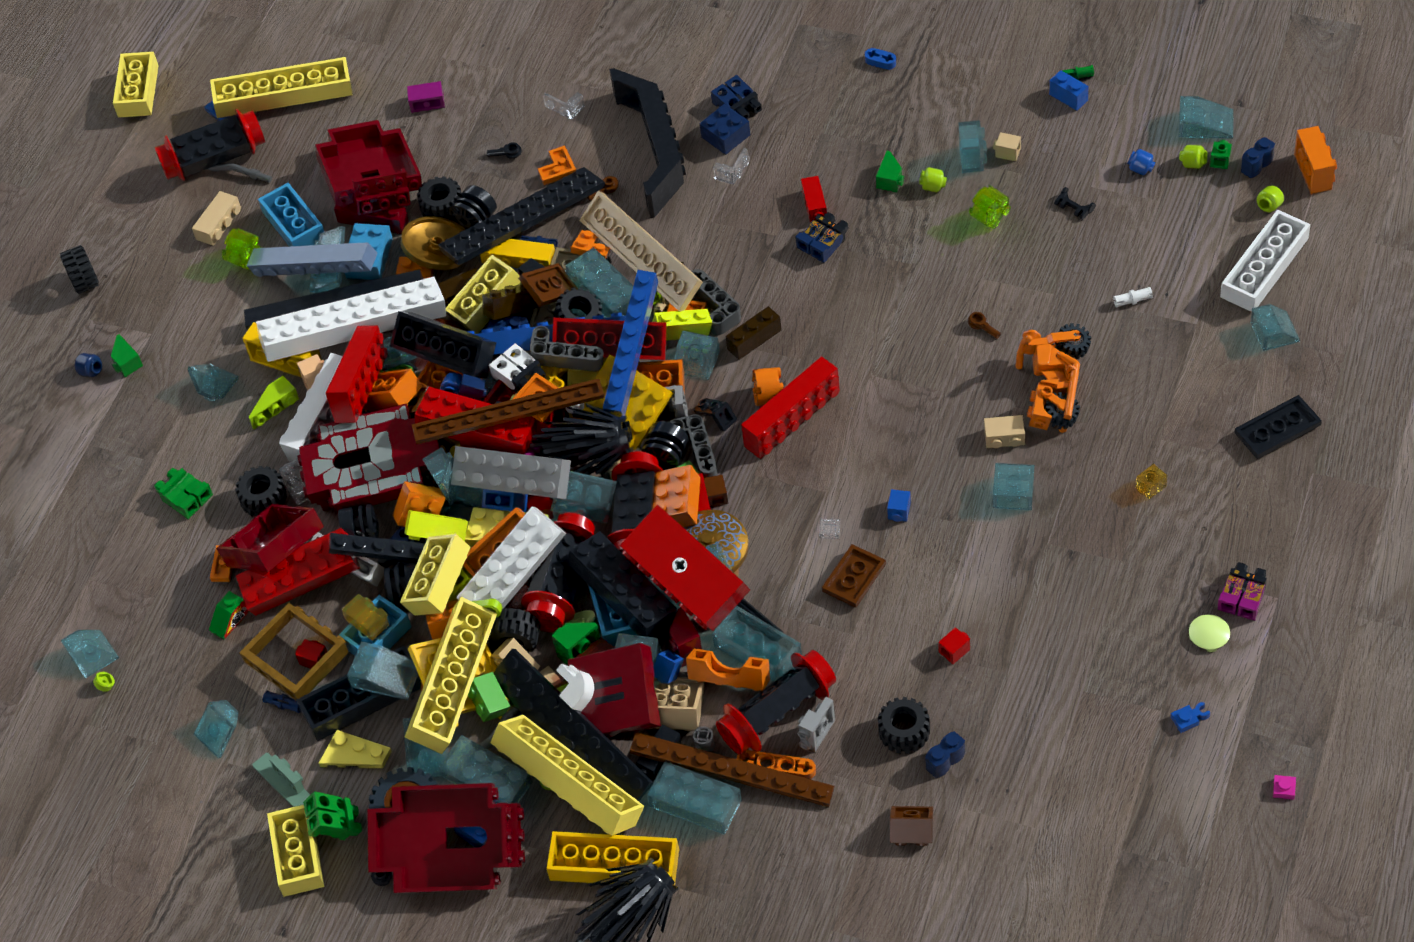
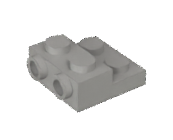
(815, 725)

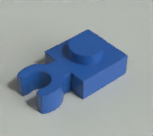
(1189, 718)

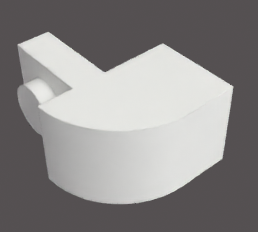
(580, 687)

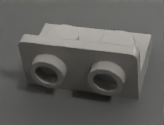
(677, 402)

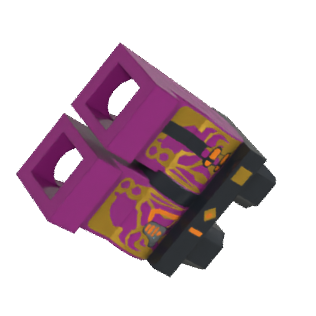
(1243, 584)

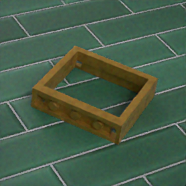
(319, 670)

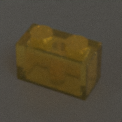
(365, 616)

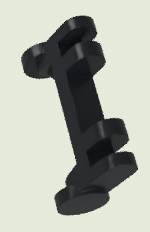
(1064, 199)

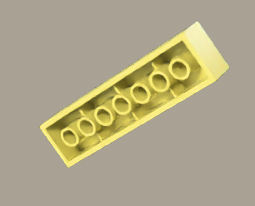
(281, 87)
(451, 675)
(567, 775)

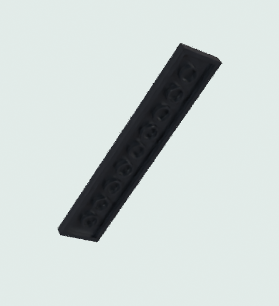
(521, 216)
(545, 708)

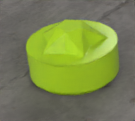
(103, 681)

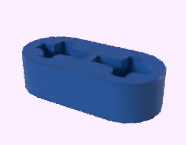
(880, 58)

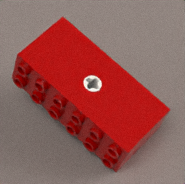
(684, 568)

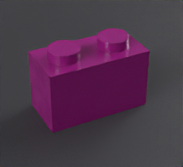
(425, 96)

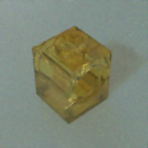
(1154, 475)

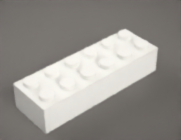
(1265, 260)
(311, 413)
(514, 559)

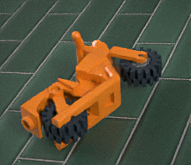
(1061, 372)

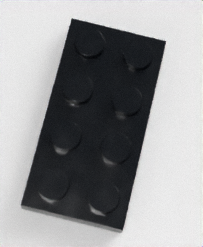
(1277, 426)

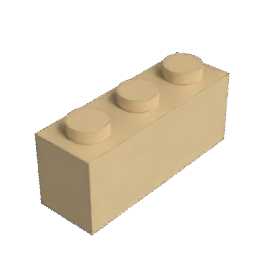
(216, 218)

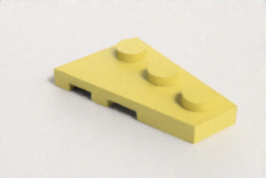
(354, 751)

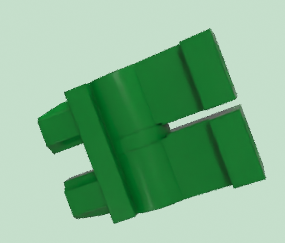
(183, 491)
(331, 816)

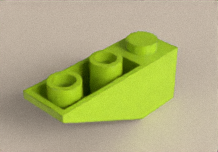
(274, 400)

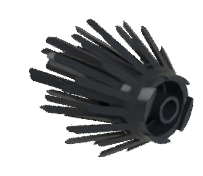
(582, 440)
(638, 895)

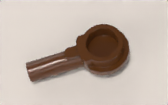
(611, 185)
(978, 321)

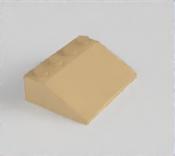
(679, 703)

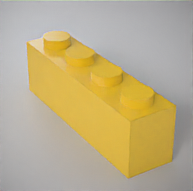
(517, 252)

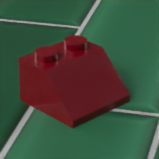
(683, 636)

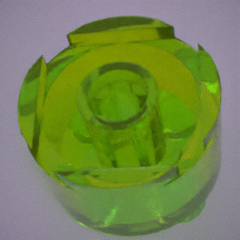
(989, 206)
(239, 247)

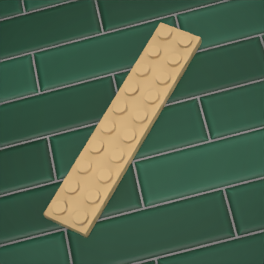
(640, 250)

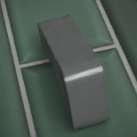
(725, 309)
(563, 354)
(696, 432)

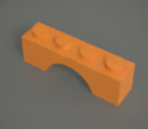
(705, 667)

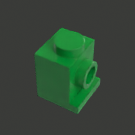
(1220, 150)

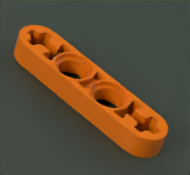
(777, 760)

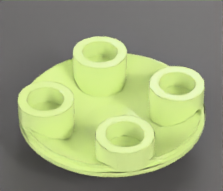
(1209, 632)

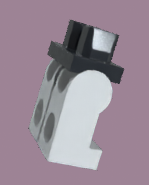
(517, 369)

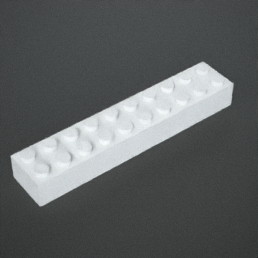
(338, 320)

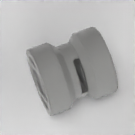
(704, 739)

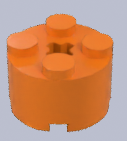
(766, 384)

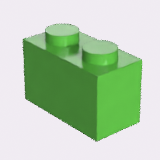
(488, 697)

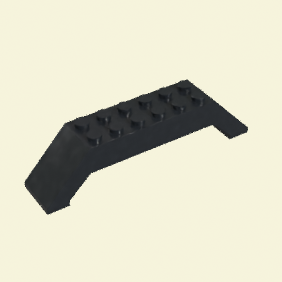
(647, 99)

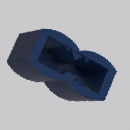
(1257, 157)
(947, 753)

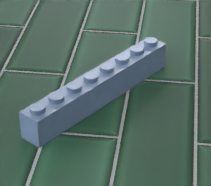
(312, 259)

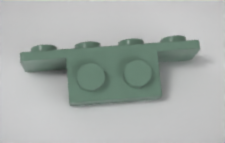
(282, 778)

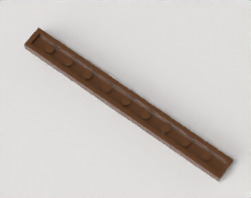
(507, 411)
(732, 769)

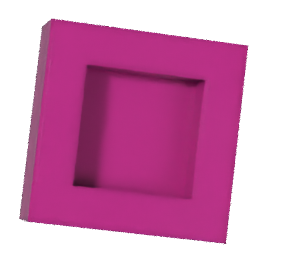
(1284, 787)

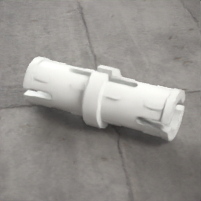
(1132, 297)

